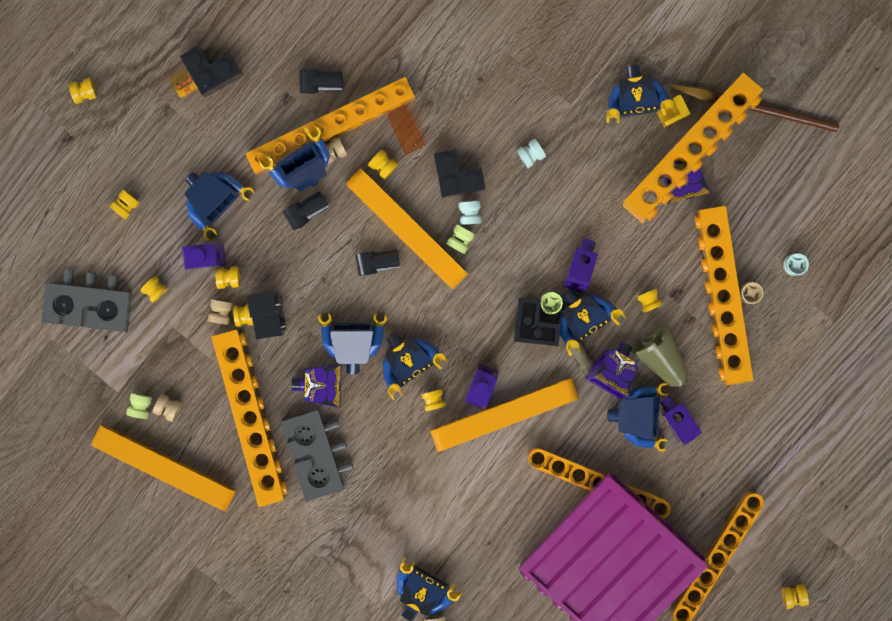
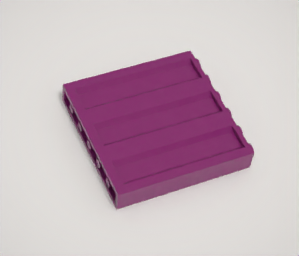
(613, 558)

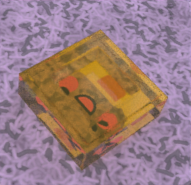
(183, 84)

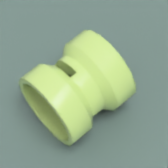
(462, 234)
(551, 303)
(139, 404)

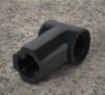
(313, 81)
(302, 212)
(372, 262)

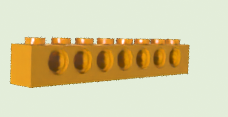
(742, 88)
(336, 122)
(742, 371)
(264, 494)

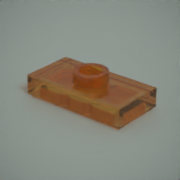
(406, 130)

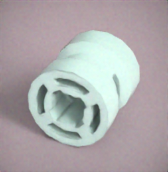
(531, 153)
(470, 213)
(795, 264)

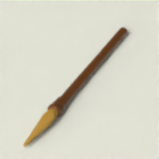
(713, 96)

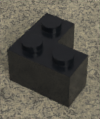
(210, 76)
(452, 180)
(266, 314)
(528, 327)

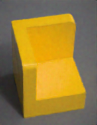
(681, 112)

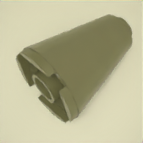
(662, 356)

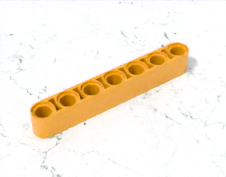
(406, 228)
(504, 414)
(163, 467)
(589, 476)
(727, 552)

